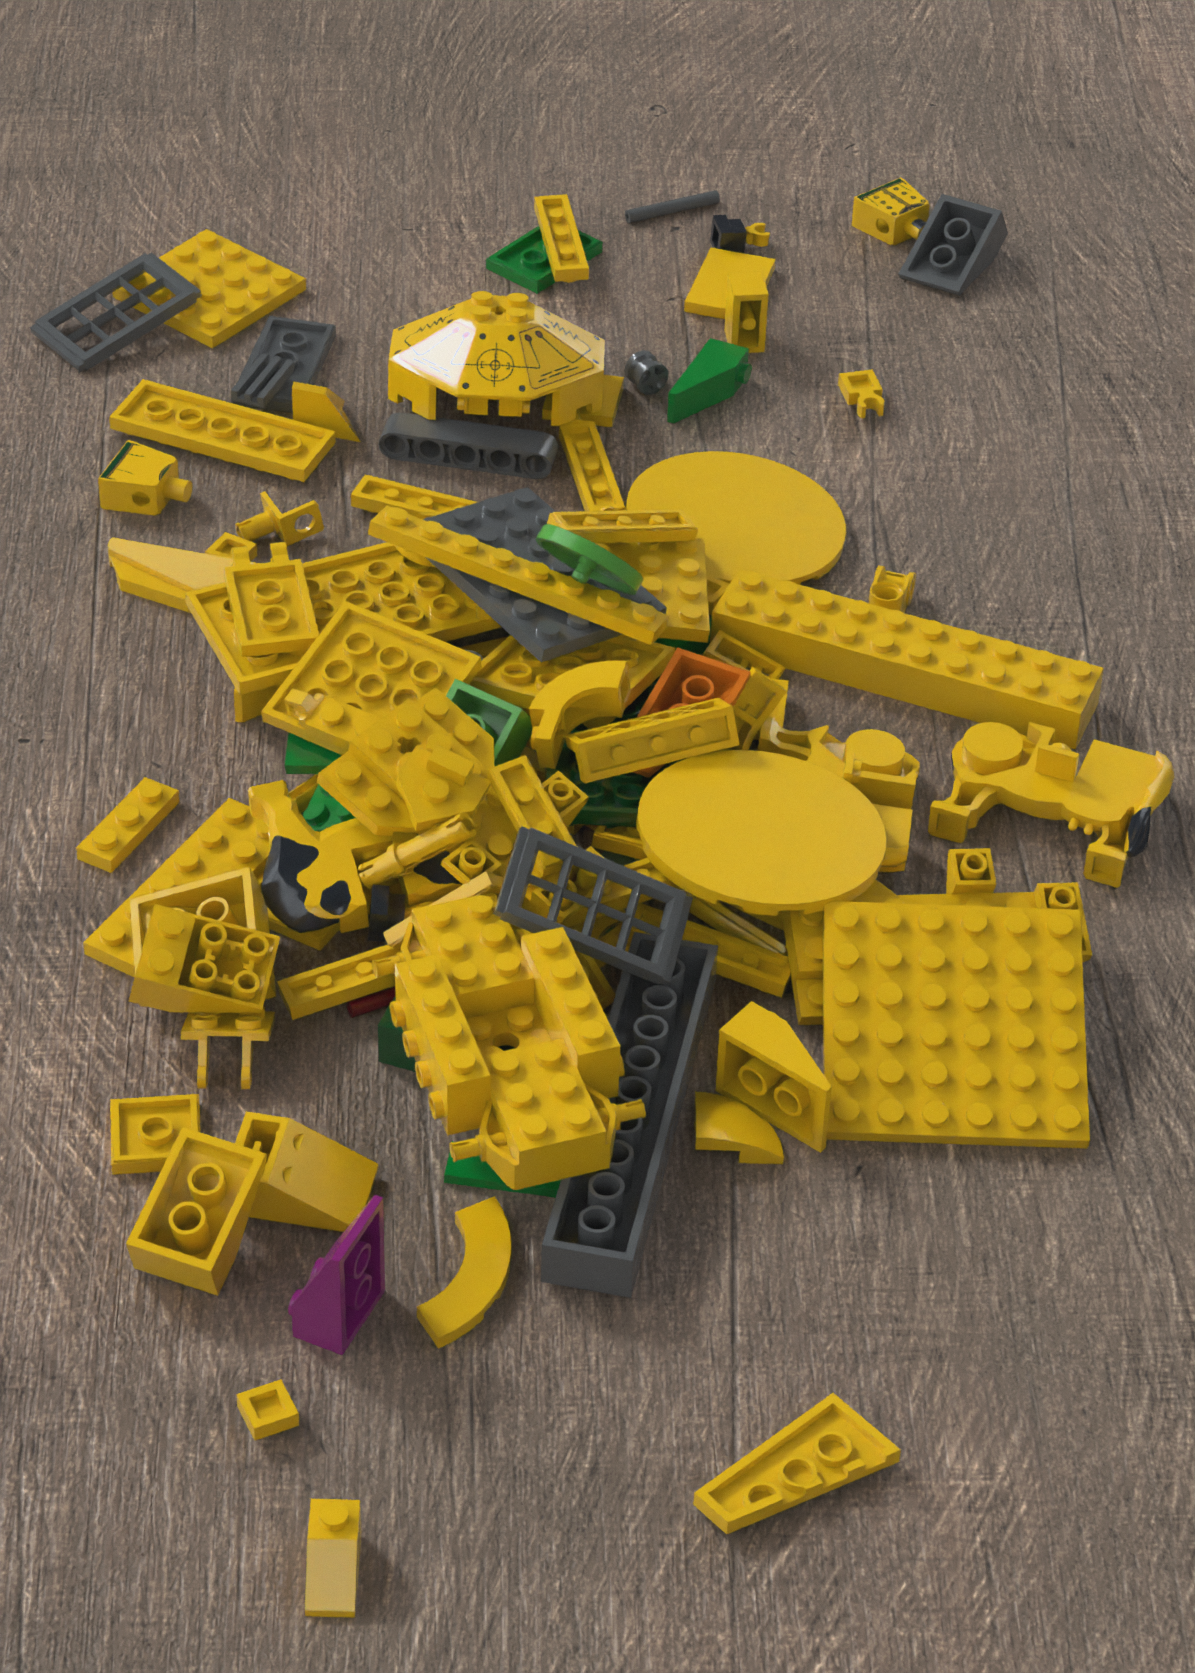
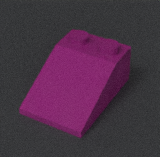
(343, 1284)

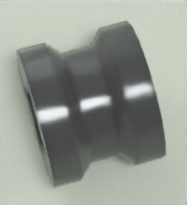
(646, 372)

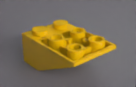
(202, 965)
(306, 1174)

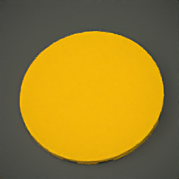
(748, 513)
(761, 831)

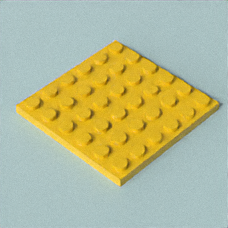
(955, 1024)

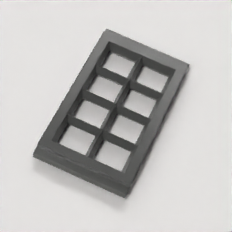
(66, 346)
(668, 935)

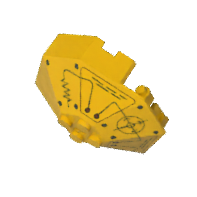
(496, 352)

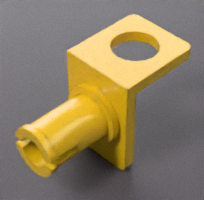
(282, 524)

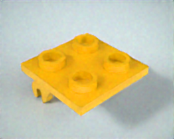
(245, 1025)

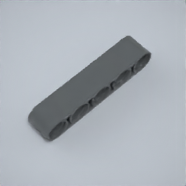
(468, 445)

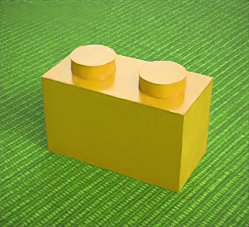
(746, 310)

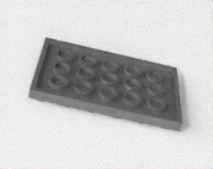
(513, 524)

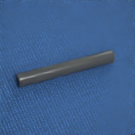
(672, 206)

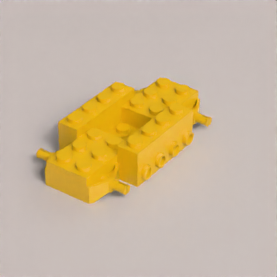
(487, 984)

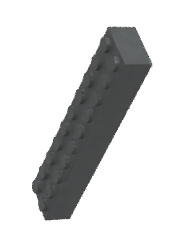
(606, 1214)

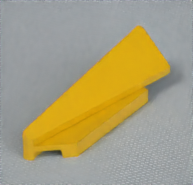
(164, 572)

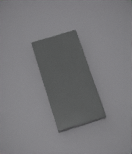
(295, 340)

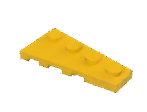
(801, 1461)

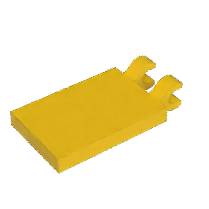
(270, 603)

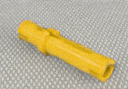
(405, 856)

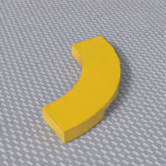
(479, 1277)

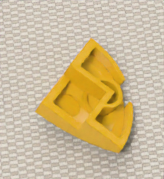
(732, 1126)

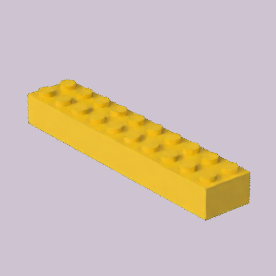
(909, 657)

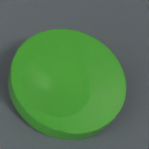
(589, 560)

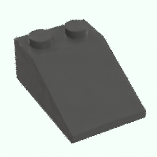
(955, 245)

